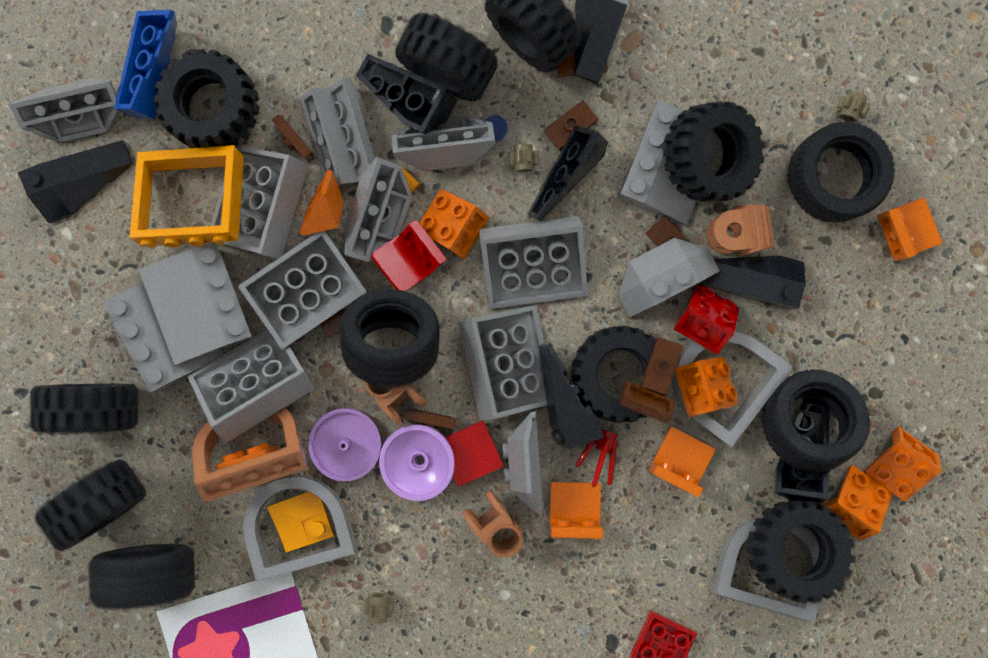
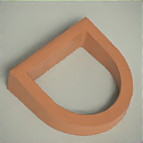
(250, 472)

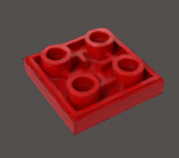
(473, 453)
(663, 638)

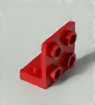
(708, 319)

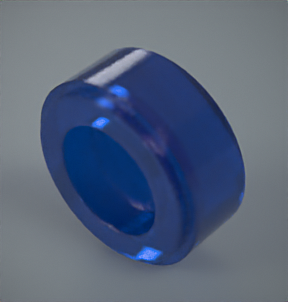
(499, 126)

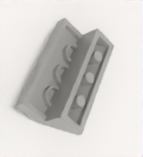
(338, 131)

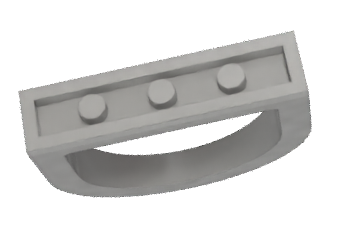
(754, 402)
(251, 528)
(724, 571)

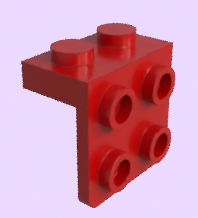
(409, 257)

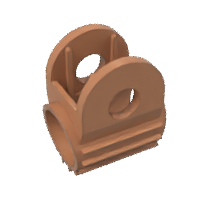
(750, 227)
(392, 399)
(486, 530)

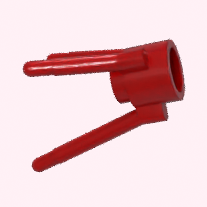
(604, 444)

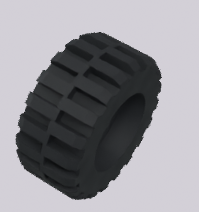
(536, 30)
(446, 55)
(185, 79)
(740, 151)
(587, 361)
(83, 408)
(89, 504)
(833, 556)

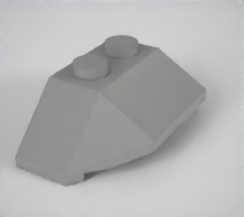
(68, 110)
(450, 145)
(376, 209)
(664, 274)
(524, 462)

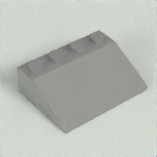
(647, 180)
(268, 201)
(534, 262)
(302, 288)
(195, 303)
(145, 343)
(504, 361)
(249, 385)

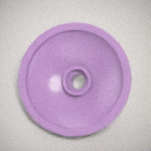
(404, 472)

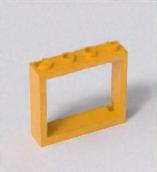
(180, 159)

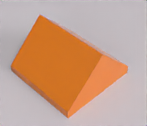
(324, 208)

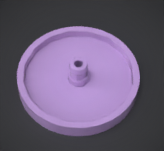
(345, 444)

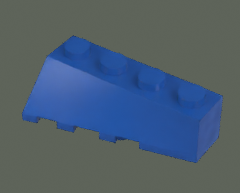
(145, 60)

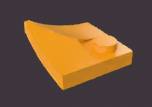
(301, 520)

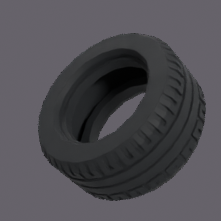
(866, 147)
(393, 310)
(839, 397)
(141, 576)

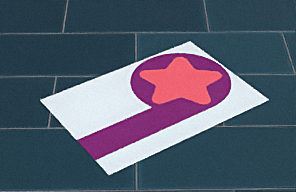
(240, 622)

